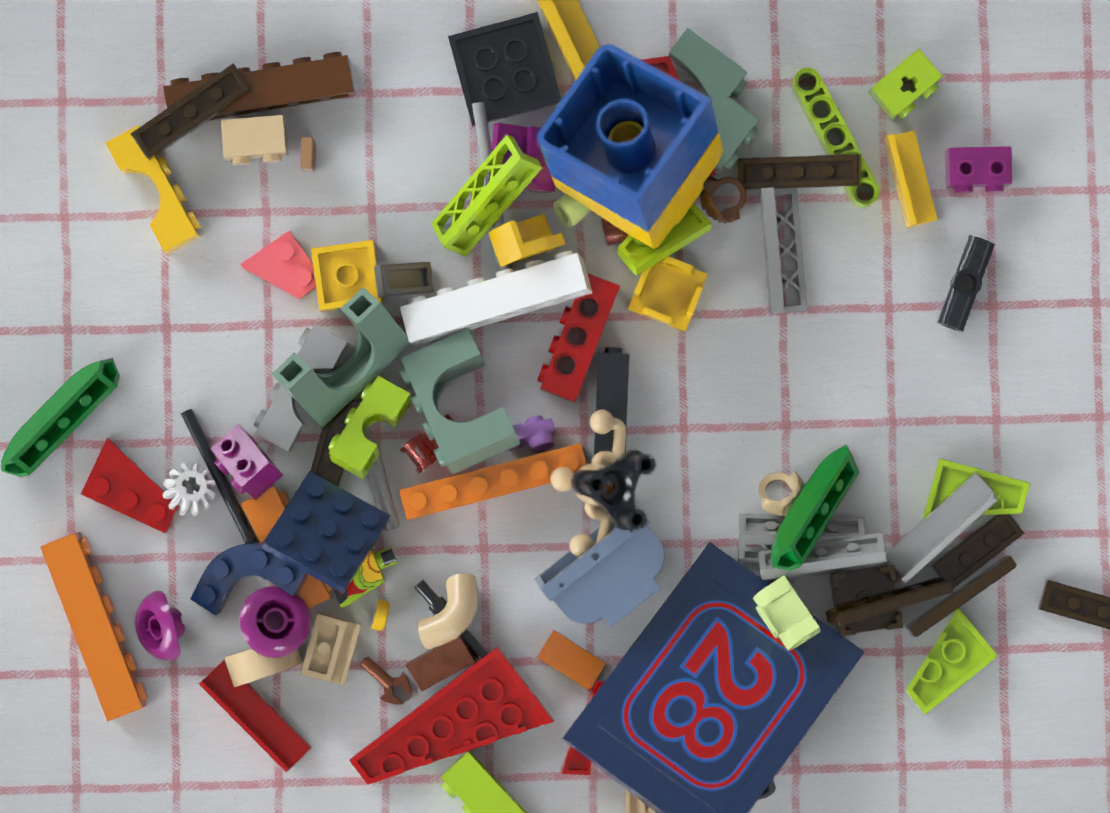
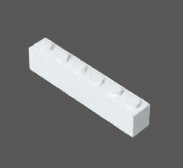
(496, 298)

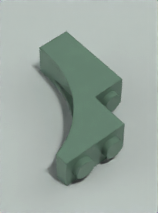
(718, 80)

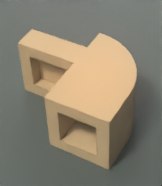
(251, 666)

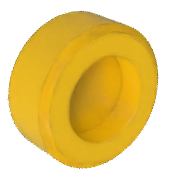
(380, 615)

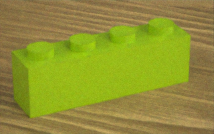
(478, 787)

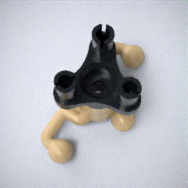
(607, 483)

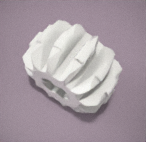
(177, 489)

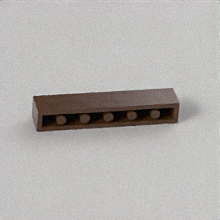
(280, 85)

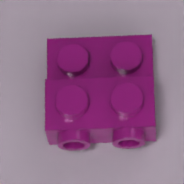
(527, 141)

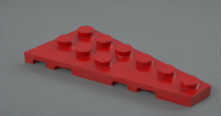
(467, 713)

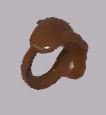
(729, 214)

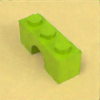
(380, 403)

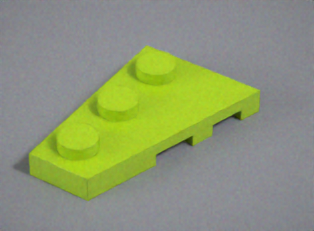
(641, 256)
(950, 475)
(950, 664)

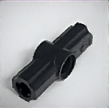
(971, 264)

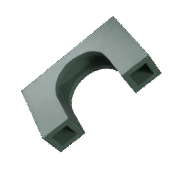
(377, 346)
(458, 442)

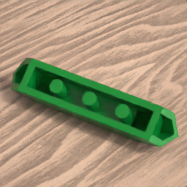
(59, 417)
(813, 509)

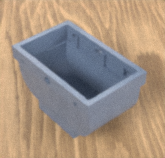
(606, 582)

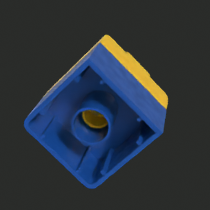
(631, 144)

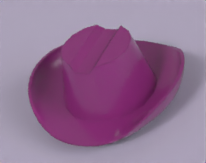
(274, 621)
(159, 626)

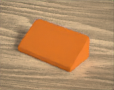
(571, 660)

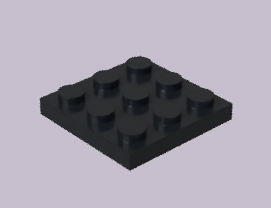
(505, 68)

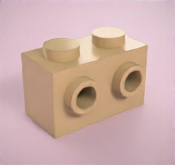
(254, 138)

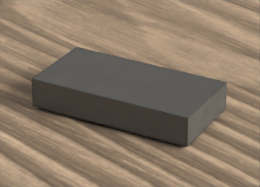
(404, 279)

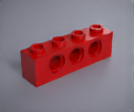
(568, 385)

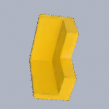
(523, 240)

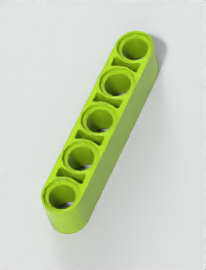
(835, 122)

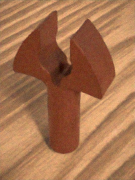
(386, 681)

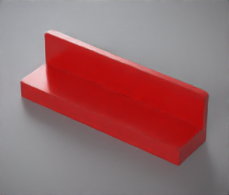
(256, 717)

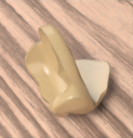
(780, 507)

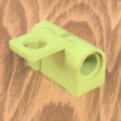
(785, 614)

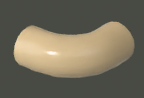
(457, 614)

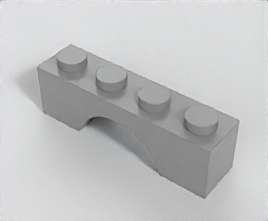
(281, 422)

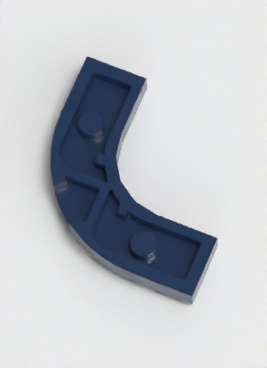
(243, 561)

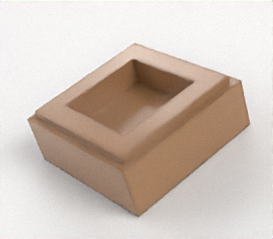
(308, 154)

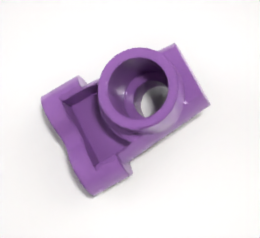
(536, 433)

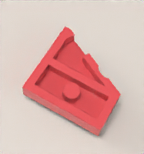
(284, 266)

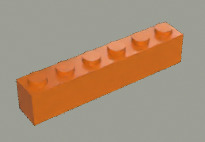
(489, 482)
(94, 626)

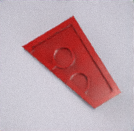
(127, 489)

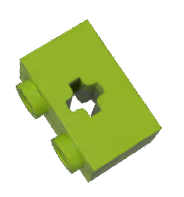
(915, 69)

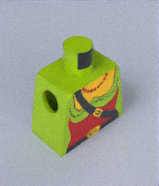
(368, 576)

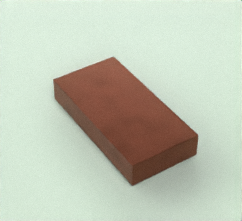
(440, 663)

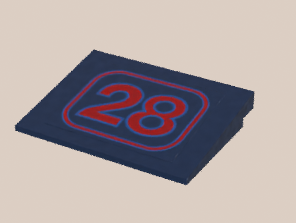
(709, 696)

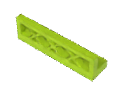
(486, 202)

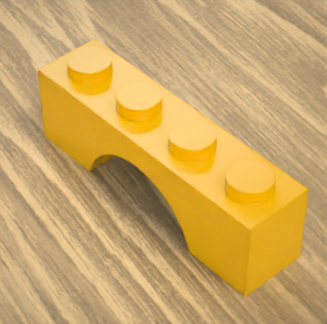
(172, 223)

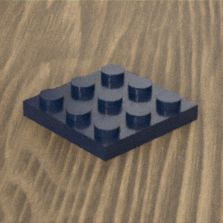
(326, 532)

